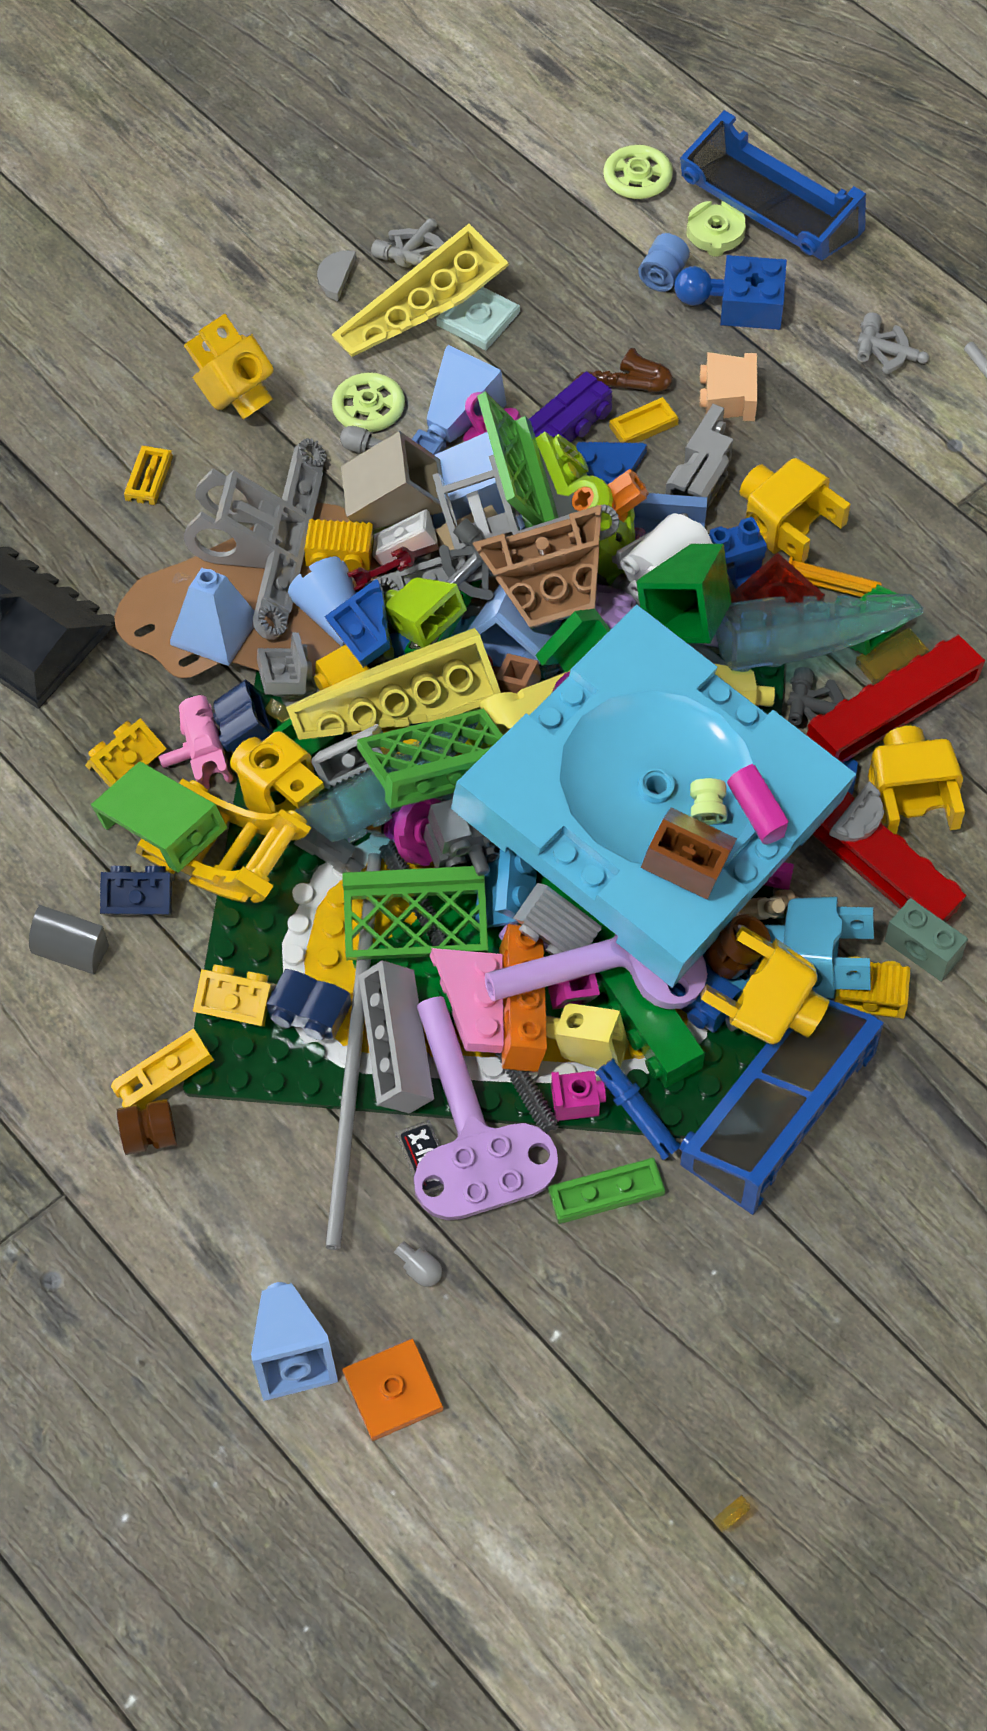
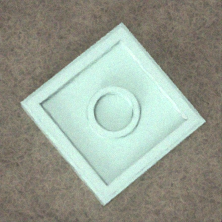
(479, 318)

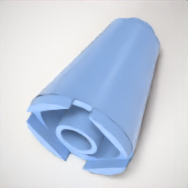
(323, 591)

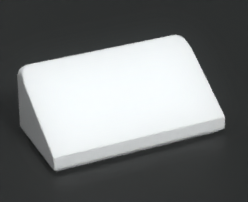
(411, 533)

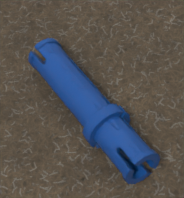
(630, 1099)

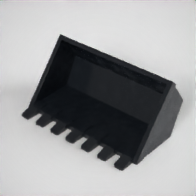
(42, 629)

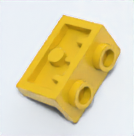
(132, 744)
(233, 996)

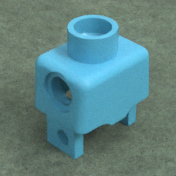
(814, 932)

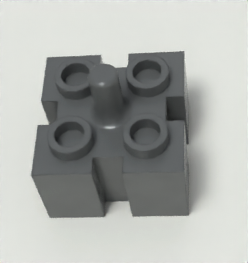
(455, 841)

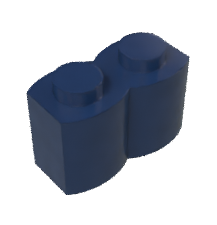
(241, 716)
(308, 1005)

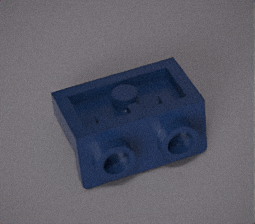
(136, 891)

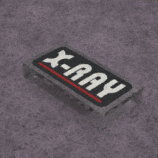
(414, 1144)

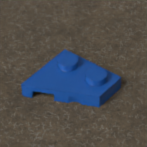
(611, 459)
(363, 623)

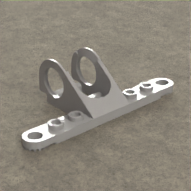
(488, 527)
(277, 533)

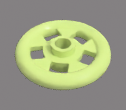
(638, 171)
(376, 382)

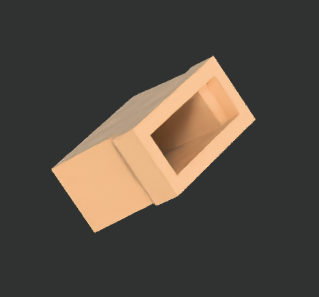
(730, 384)

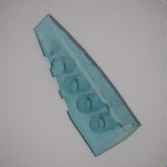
(781, 632)
(358, 801)

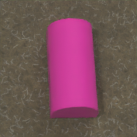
(758, 804)

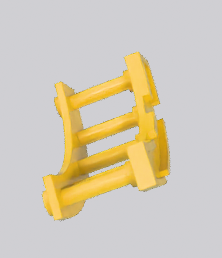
(249, 880)

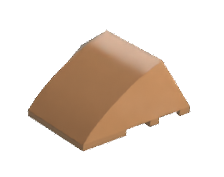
(549, 567)

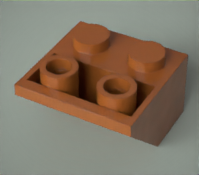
(688, 853)

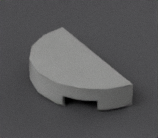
(334, 272)
(861, 816)

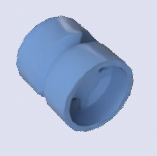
(664, 262)

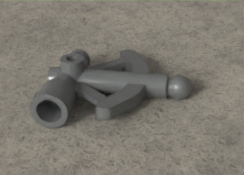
(467, 534)
(804, 699)

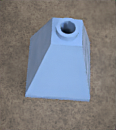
(457, 380)
(213, 618)
(289, 1345)

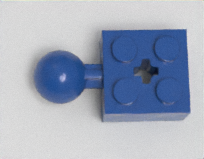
(750, 290)

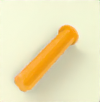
(834, 579)

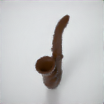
(642, 374)

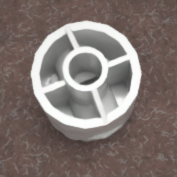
(660, 544)

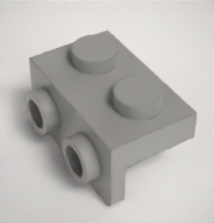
(285, 669)

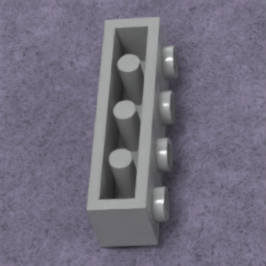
(395, 1037)

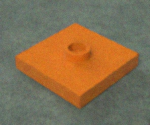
(392, 1389)

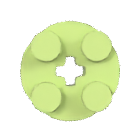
(711, 239)

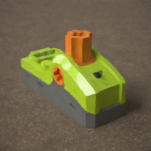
(577, 491)

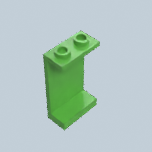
(161, 814)

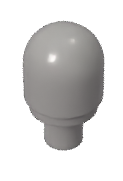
(357, 439)
(420, 1265)

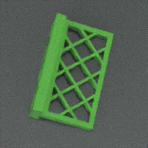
(518, 463)
(434, 779)
(409, 884)

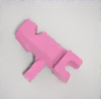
(201, 742)

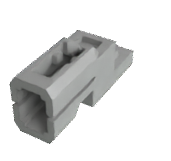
(705, 459)

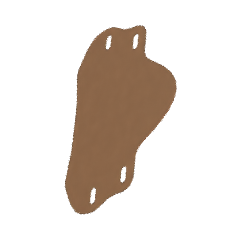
(159, 603)

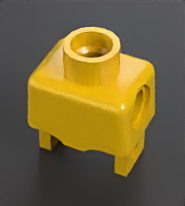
(231, 369)
(788, 503)
(275, 766)
(916, 777)
(775, 995)

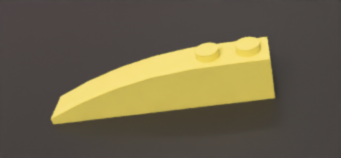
(426, 291)
(404, 691)

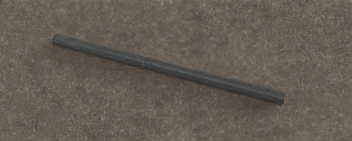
(521, 1079)

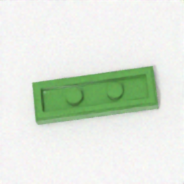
(606, 1190)

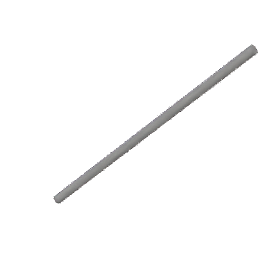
(350, 1083)

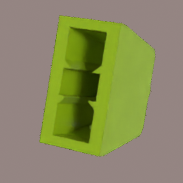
(424, 609)

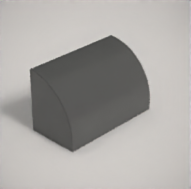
(67, 939)

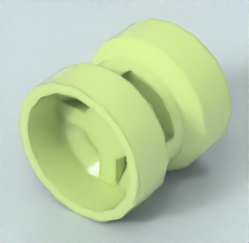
(708, 800)

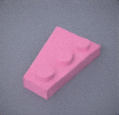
(474, 1013)

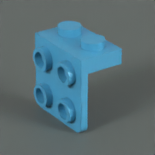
(507, 888)

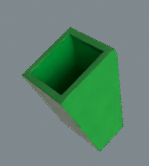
(688, 592)

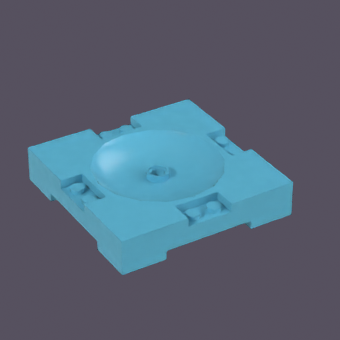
(578, 775)

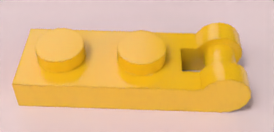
(162, 1070)

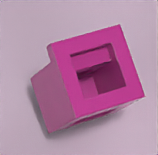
(574, 991)
(576, 1105)

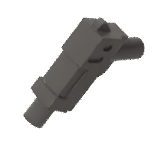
(334, 853)

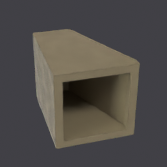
(391, 482)

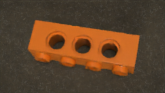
(524, 1013)

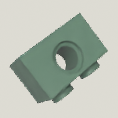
(925, 939)

